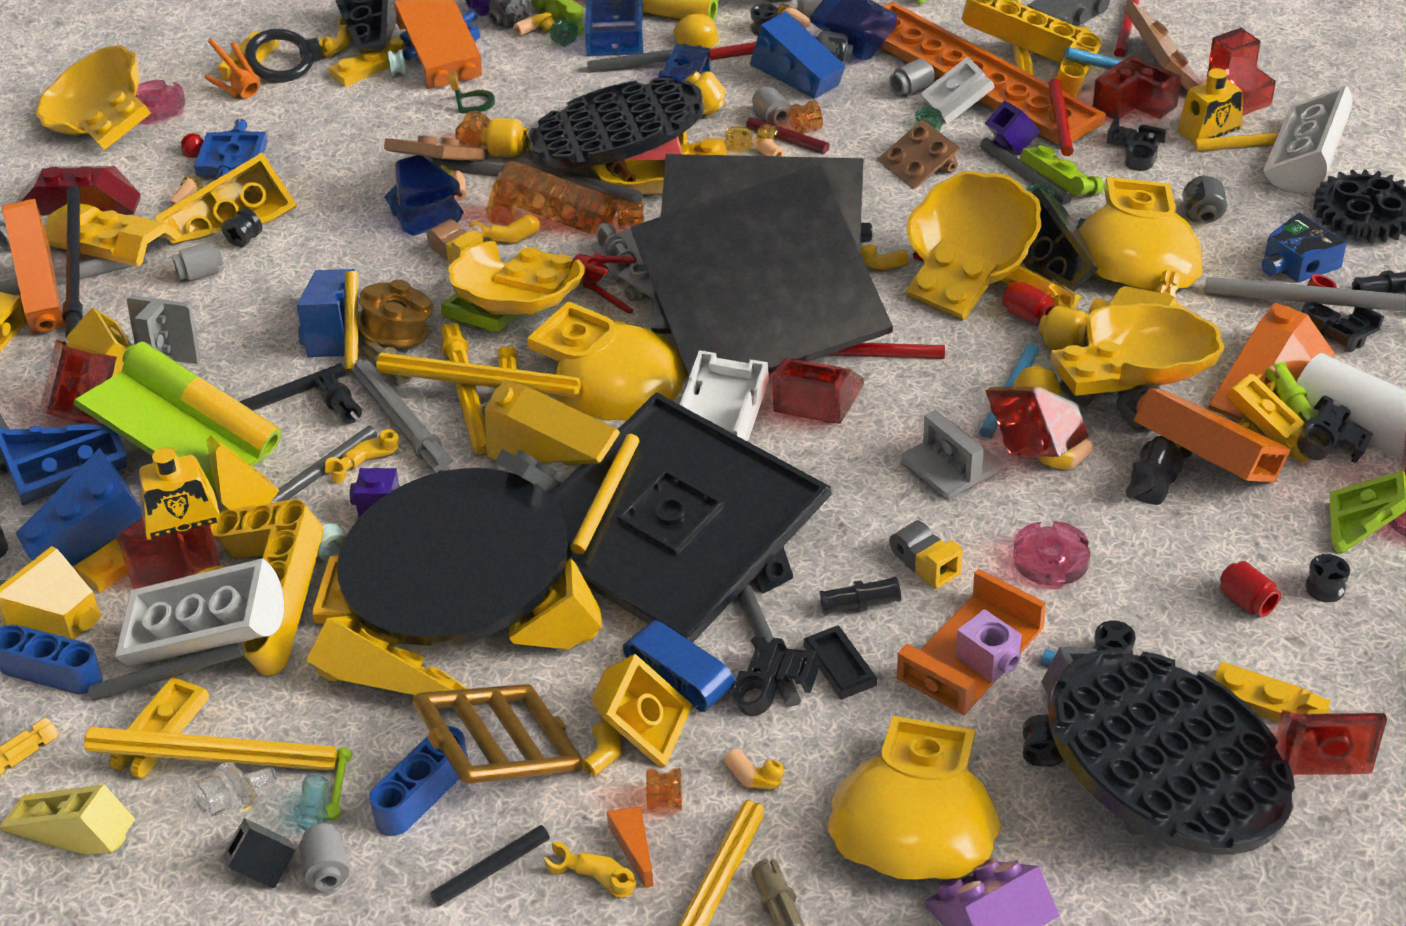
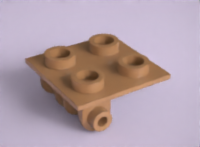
(920, 154)

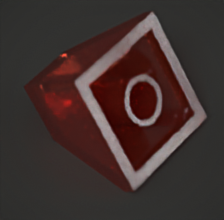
(1330, 740)

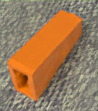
(33, 266)
(1211, 436)

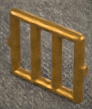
(498, 767)

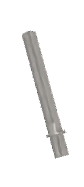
(426, 445)

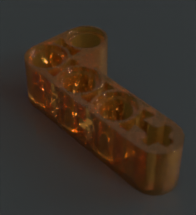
(549, 197)

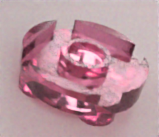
(161, 100)
(1046, 569)

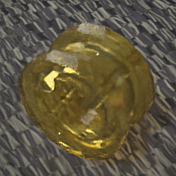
(738, 139)

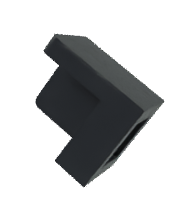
(259, 853)

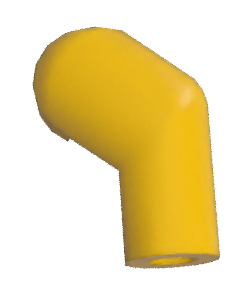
(883, 262)
(607, 751)

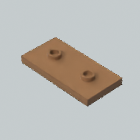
(1161, 45)
(427, 146)

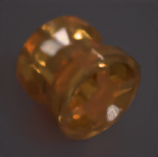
(806, 116)
(471, 128)
(629, 213)
(664, 789)

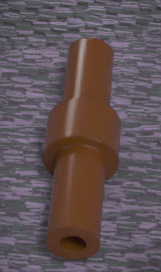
(621, 170)

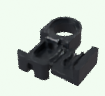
(1137, 143)
(1347, 332)
(1331, 428)
(772, 663)

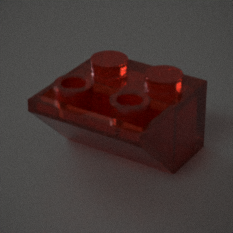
(72, 374)
(814, 390)
(1036, 421)
(166, 556)

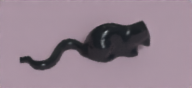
(1157, 469)

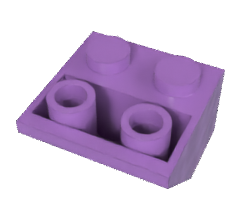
(995, 896)

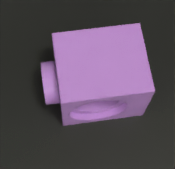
(988, 646)

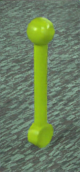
(343, 756)

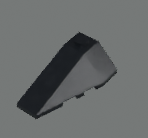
(369, 22)
(1059, 246)

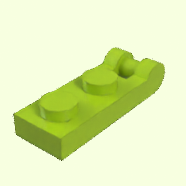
(562, 9)
(1061, 171)

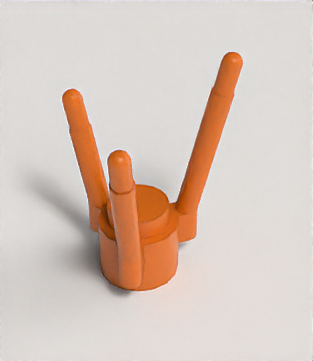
(243, 82)

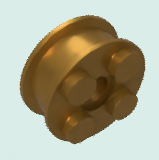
(394, 314)

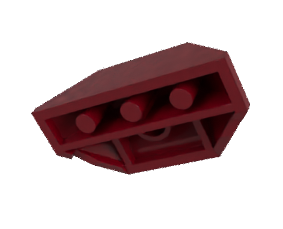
(98, 185)

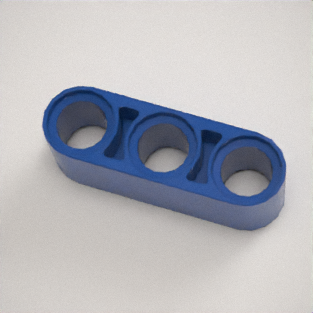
(48, 659)
(681, 664)
(413, 786)

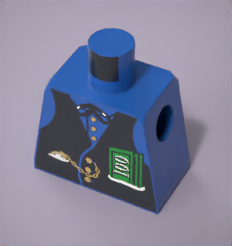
(1302, 249)

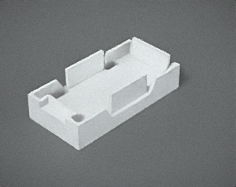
(726, 391)

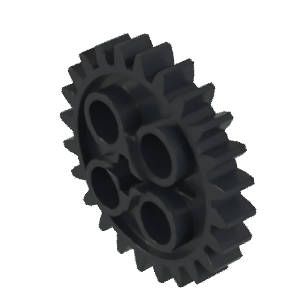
(1363, 205)

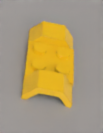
(109, 234)

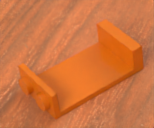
(439, 40)
(935, 667)

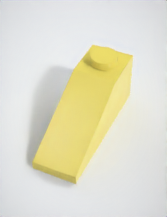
(71, 819)

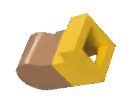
(450, 240)

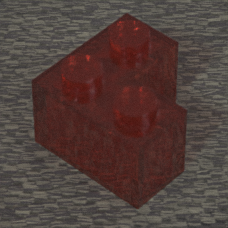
(1238, 56)
(1137, 86)

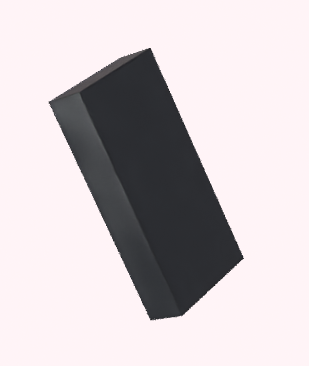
(841, 662)

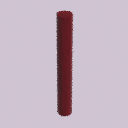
(791, 136)

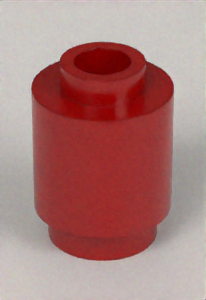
(1027, 302)
(1249, 588)

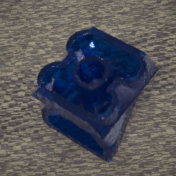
(862, 21)
(423, 195)

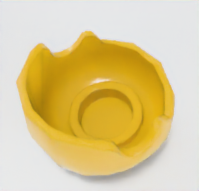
(696, 30)

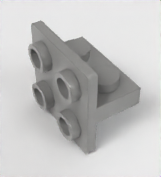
(165, 326)
(949, 457)

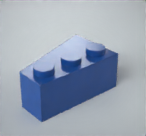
(796, 57)
(323, 314)
(45, 458)
(82, 513)

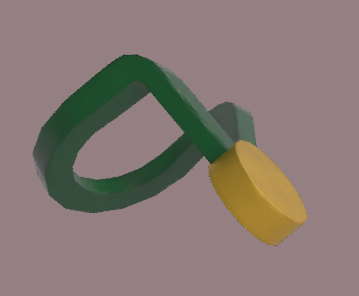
(464, 110)

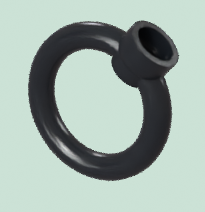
(308, 49)

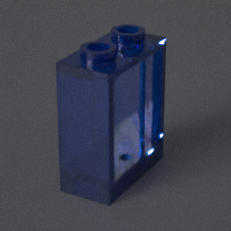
(628, 38)

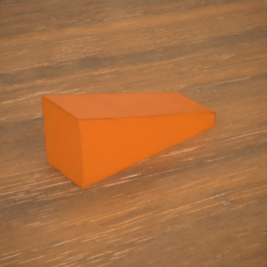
(630, 833)

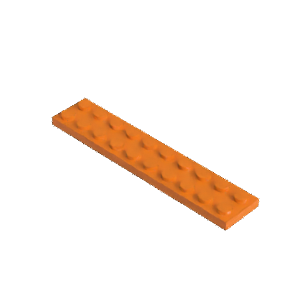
(920, 38)

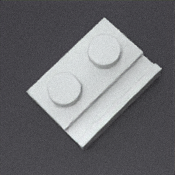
(958, 89)

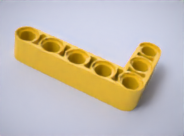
(1037, 34)
(289, 541)

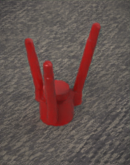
(595, 270)

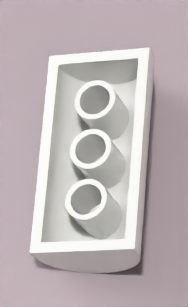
(1308, 141)
(1372, 401)
(201, 613)

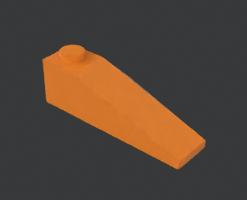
(1278, 337)

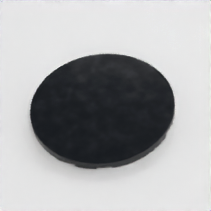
(615, 123)
(453, 556)
(1171, 752)

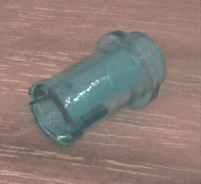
(312, 802)

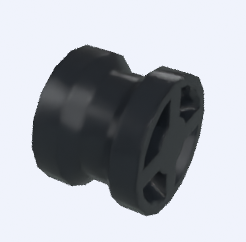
(760, 14)
(242, 227)
(1327, 578)
(1114, 636)
(1039, 743)

